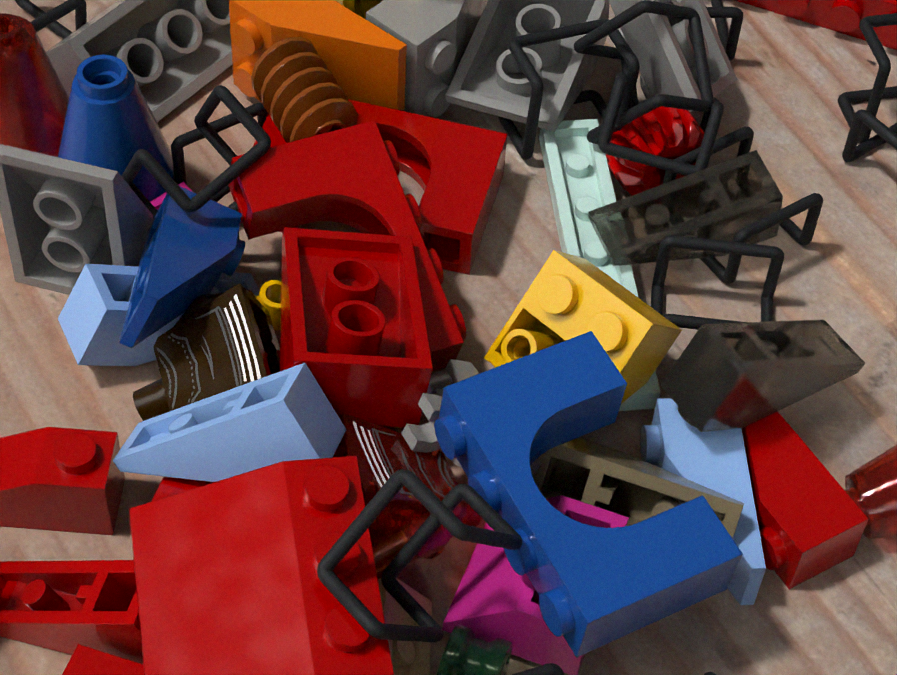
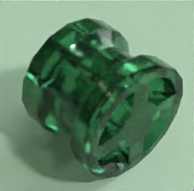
(474, 656)

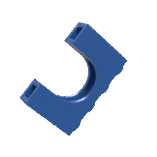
(587, 577)

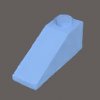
(98, 310)
(237, 430)
(720, 464)

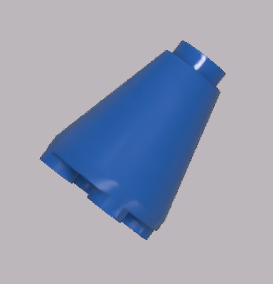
(111, 121)

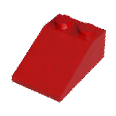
(356, 321)

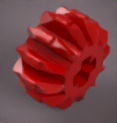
(659, 132)

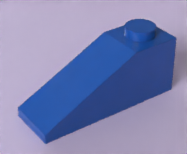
(179, 263)

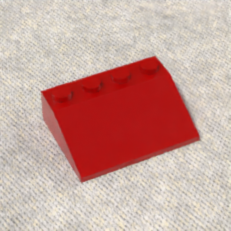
(236, 582)

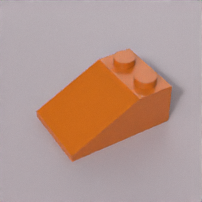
(358, 53)

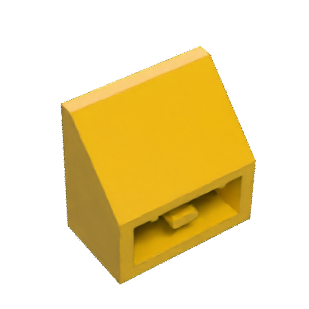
(577, 298)

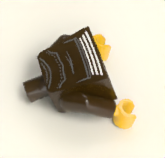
(215, 348)

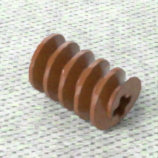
(300, 91)

